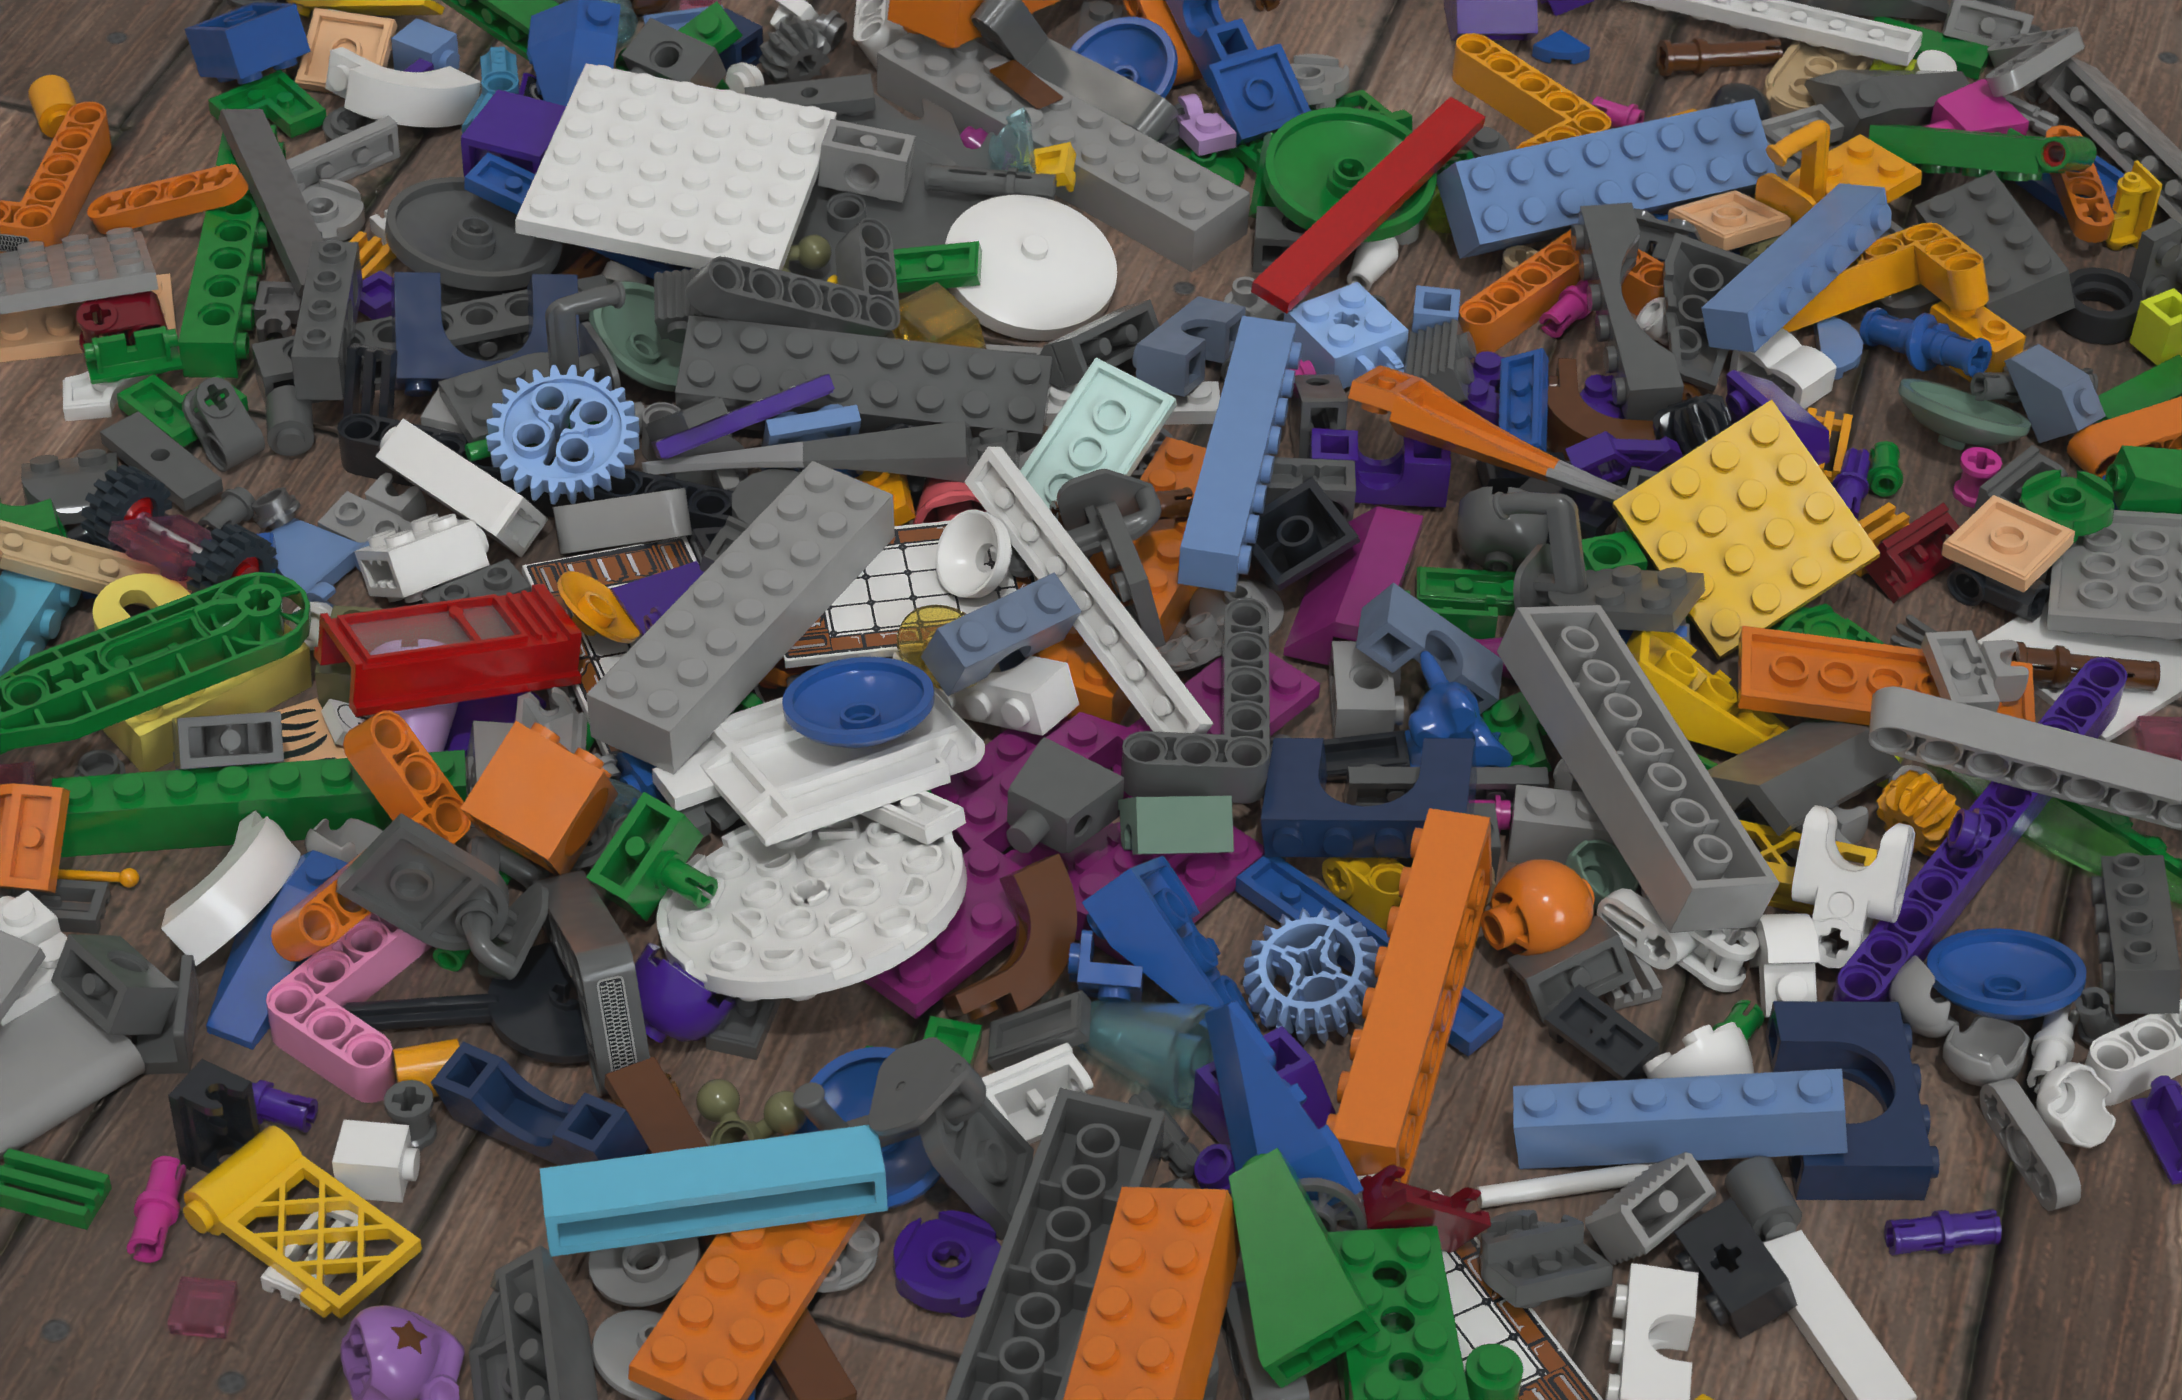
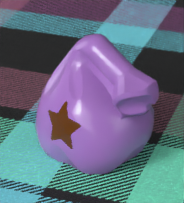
(400, 1357)

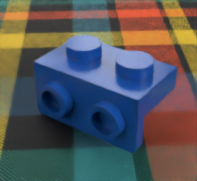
(1103, 980)

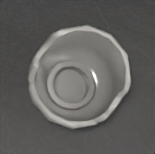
(344, 842)
(1912, 991)
(1986, 1051)

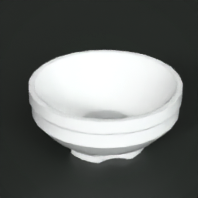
(963, 551)

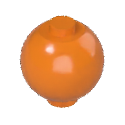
(1538, 908)

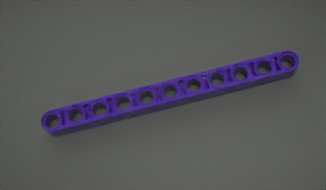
(1951, 880)

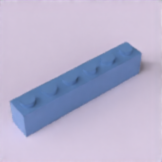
(1796, 267)
(1670, 1116)

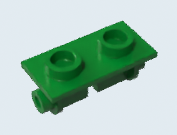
(112, 360)

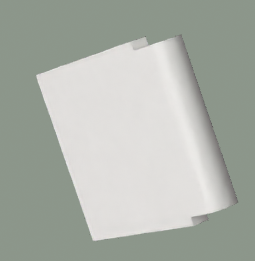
(796, 785)

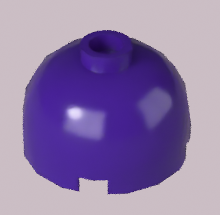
(676, 1001)

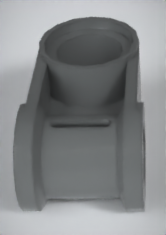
(225, 427)

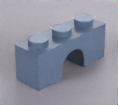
(1176, 351)
(1022, 620)
(1401, 627)

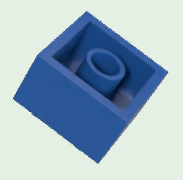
(248, 41)

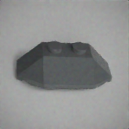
(532, 1336)

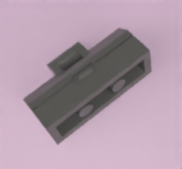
(1107, 338)

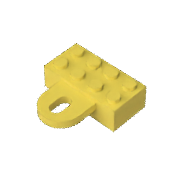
(149, 736)

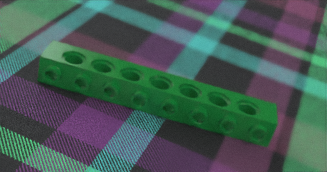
(224, 284)

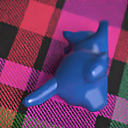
(1453, 713)

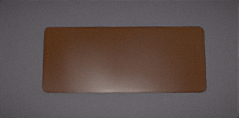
(1026, 84)

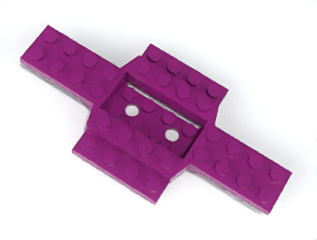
(985, 916)

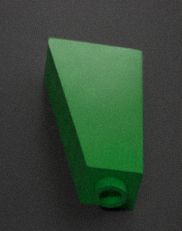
(2147, 479)
(1295, 1278)

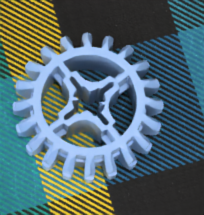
(1307, 957)

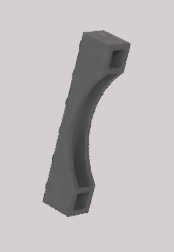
(1642, 370)

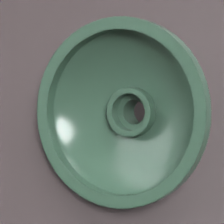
(635, 339)
(1959, 416)

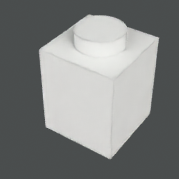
(376, 1159)

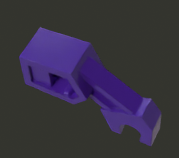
(1613, 457)

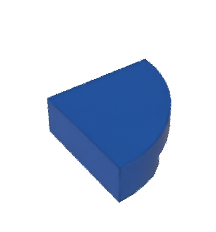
(1561, 46)

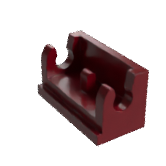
(1913, 554)
(1400, 1205)

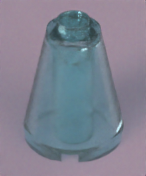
(1152, 1045)

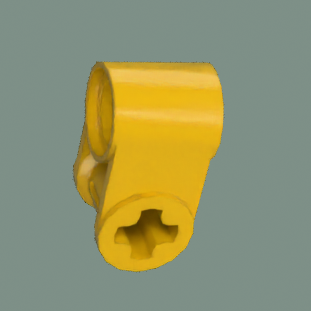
(1369, 886)

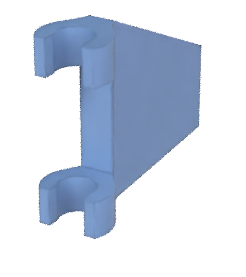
(314, 557)

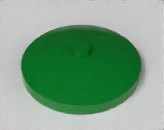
(1325, 155)

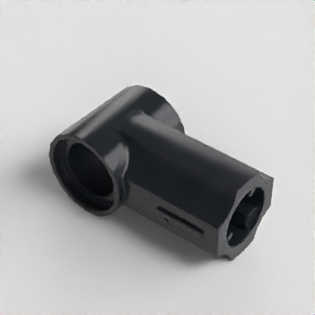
(1973, 587)

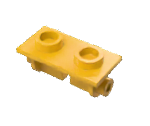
(2137, 202)

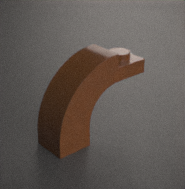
(1574, 421)
(1044, 930)

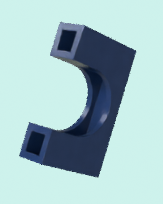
(420, 339)
(1307, 822)
(1873, 1048)

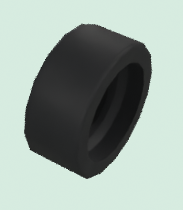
(2099, 325)

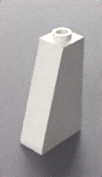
(461, 486)

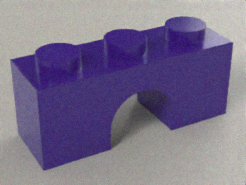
(1411, 477)

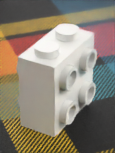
(417, 559)

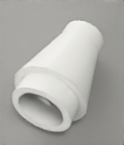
(1372, 261)

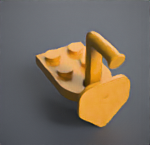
(1821, 170)

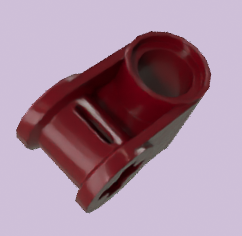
(119, 316)

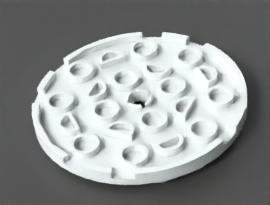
(812, 909)

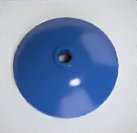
(1134, 50)
(858, 701)
(2006, 973)
(849, 1090)

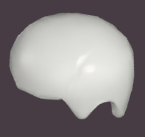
(2074, 1105)

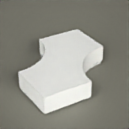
(93, 401)

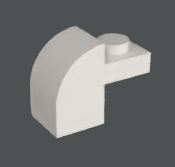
(1786, 958)

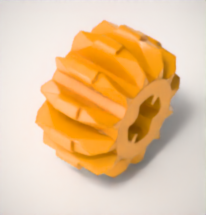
(1921, 804)

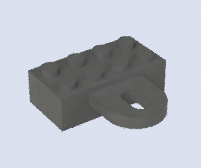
(2021, 268)

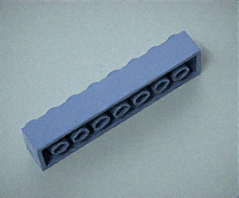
(1652, 164)

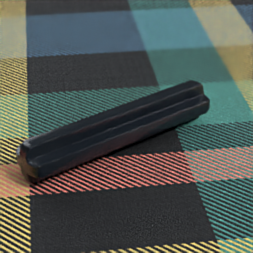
(424, 1011)

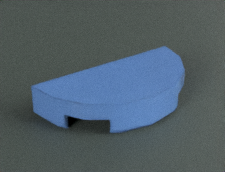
(1839, 343)

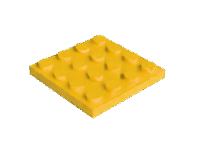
(1751, 519)

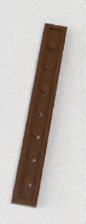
(805, 1360)

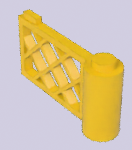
(249, 1188)

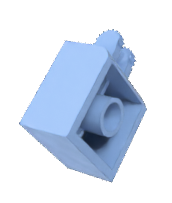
(1348, 333)

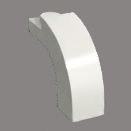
(409, 98)
(233, 890)

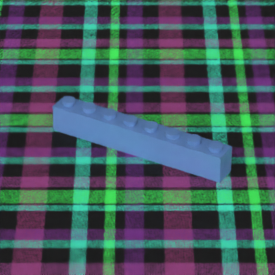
(1238, 455)

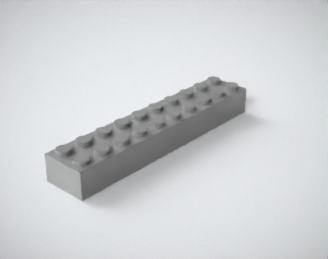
(1118, 170)

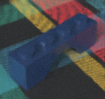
(496, 1100)

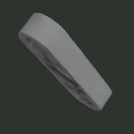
(2030, 1144)

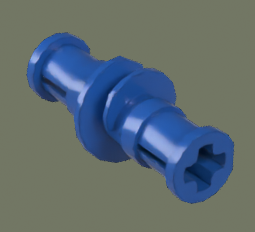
(1925, 342)

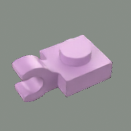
(1203, 131)

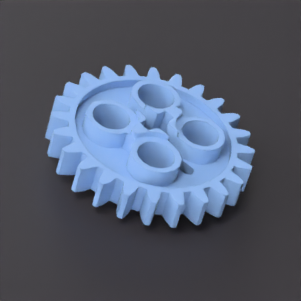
(601, 446)

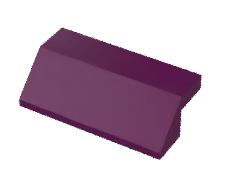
(1352, 580)

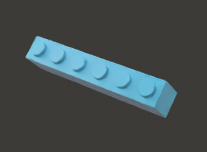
(713, 1190)

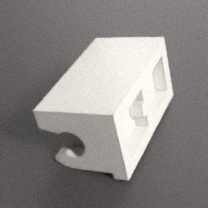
(1030, 1087)

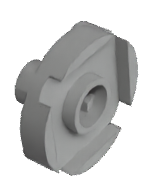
(1321, 79)
(335, 208)

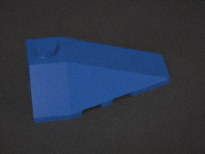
(566, 40)
(1150, 923)
(253, 963)
(1265, 1109)

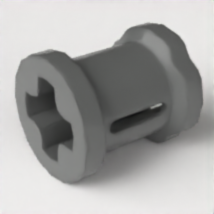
(411, 1105)

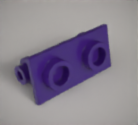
(2162, 1123)

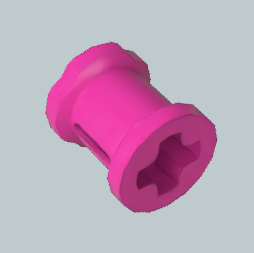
(1978, 467)

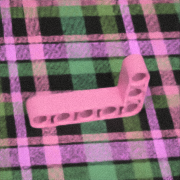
(310, 1016)

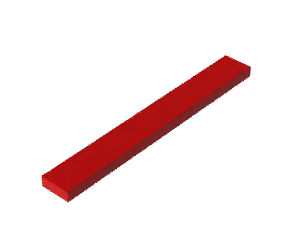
(1367, 205)

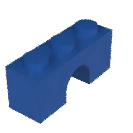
(1208, 33)

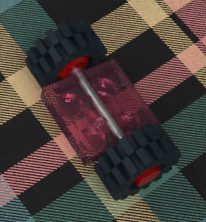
(131, 519)

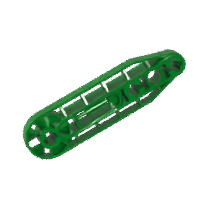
(150, 660)

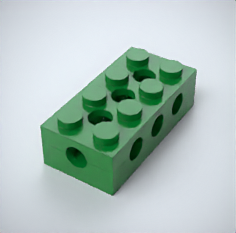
(1405, 1276)

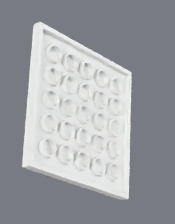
(675, 171)

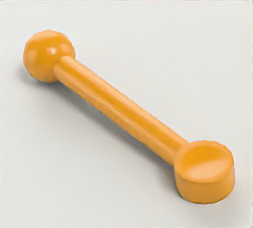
(128, 877)

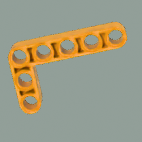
(1523, 92)
(1900, 261)

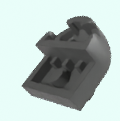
(66, 481)
(1539, 1260)

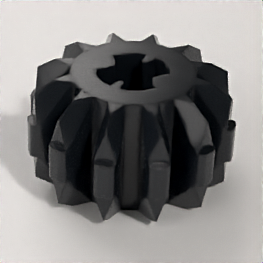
(1692, 421)

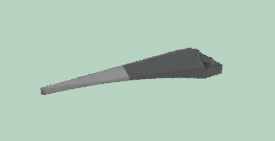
(930, 451)

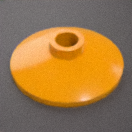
(596, 608)

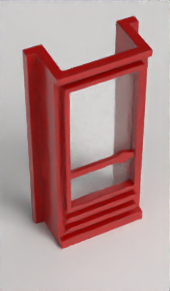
(452, 650)

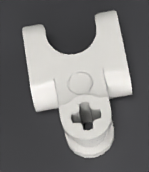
(1845, 893)
(1695, 951)

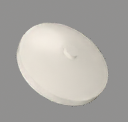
(1040, 267)

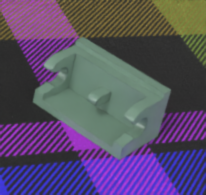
(1177, 824)

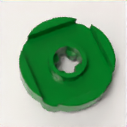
(2076, 503)

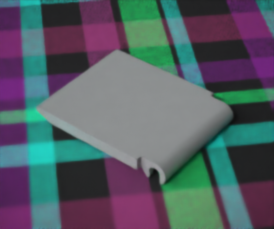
(55, 1067)

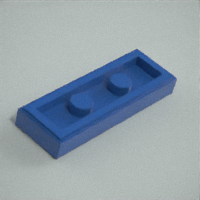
(1525, 397)

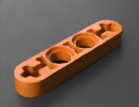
(2086, 183)
(168, 198)

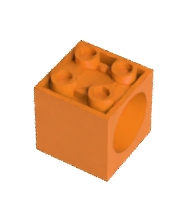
(541, 798)

